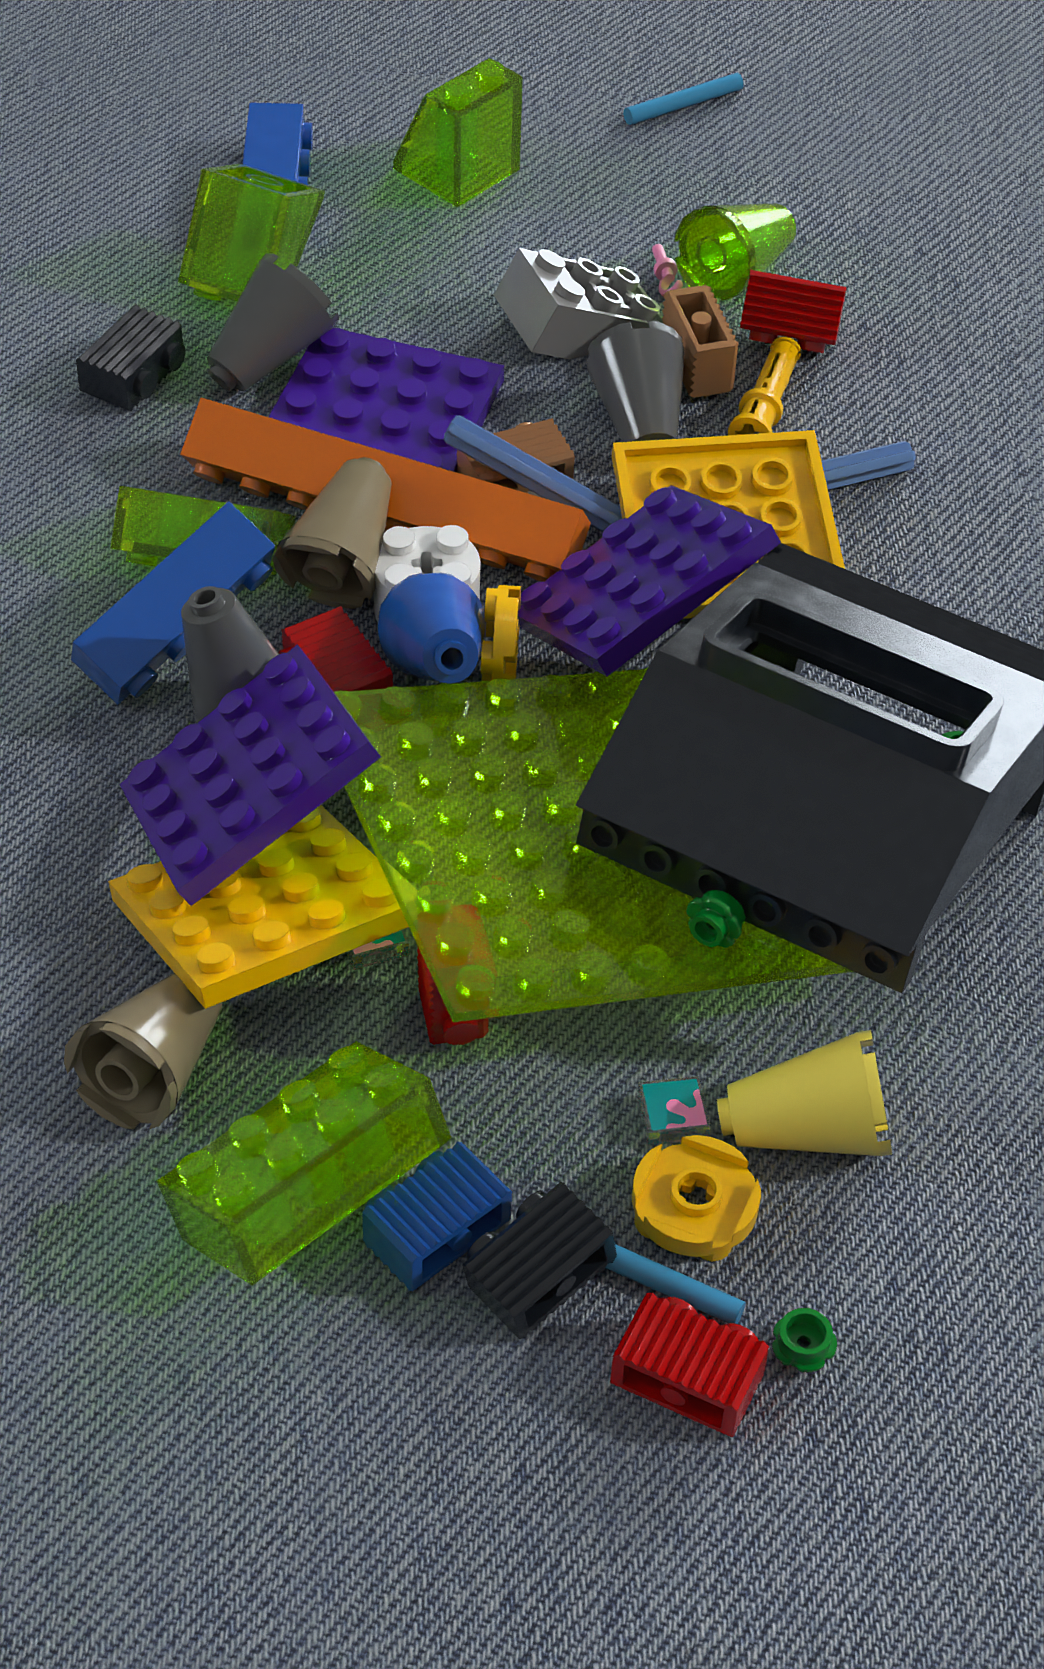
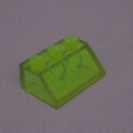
(158, 522)

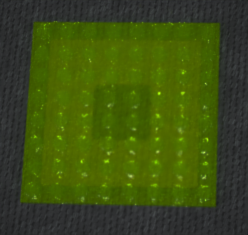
(486, 863)

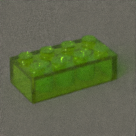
(304, 1161)

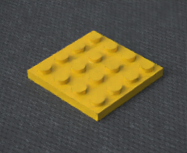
(759, 475)
(274, 916)

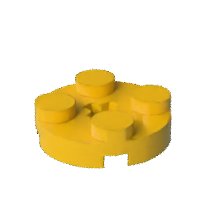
(501, 615)
(690, 1228)

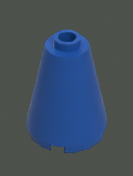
(432, 627)

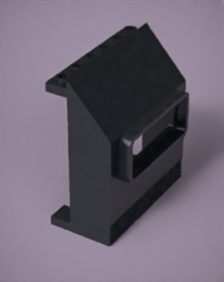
(805, 799)

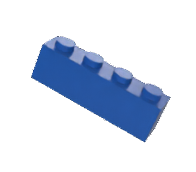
(279, 140)
(146, 623)

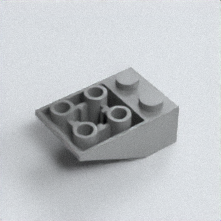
(568, 302)

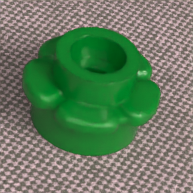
(715, 919)
(809, 1326)

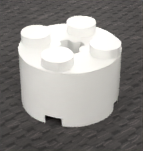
(425, 551)

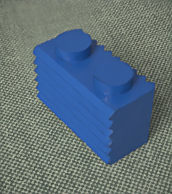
(435, 1214)

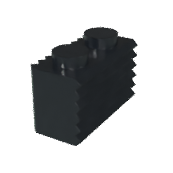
(131, 358)
(539, 1258)

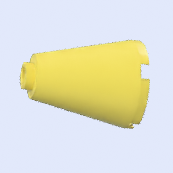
(811, 1103)

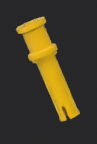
(762, 405)

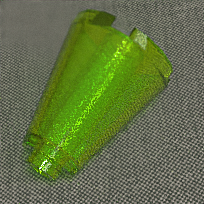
(729, 241)

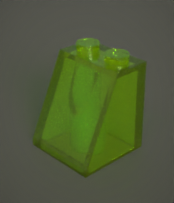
(465, 134)
(237, 221)

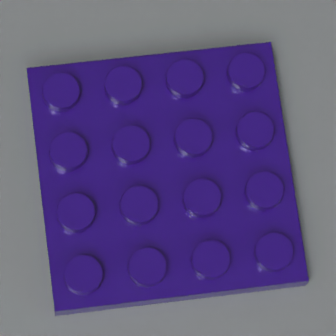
(388, 394)
(642, 577)
(246, 773)

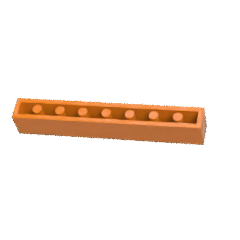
(301, 461)

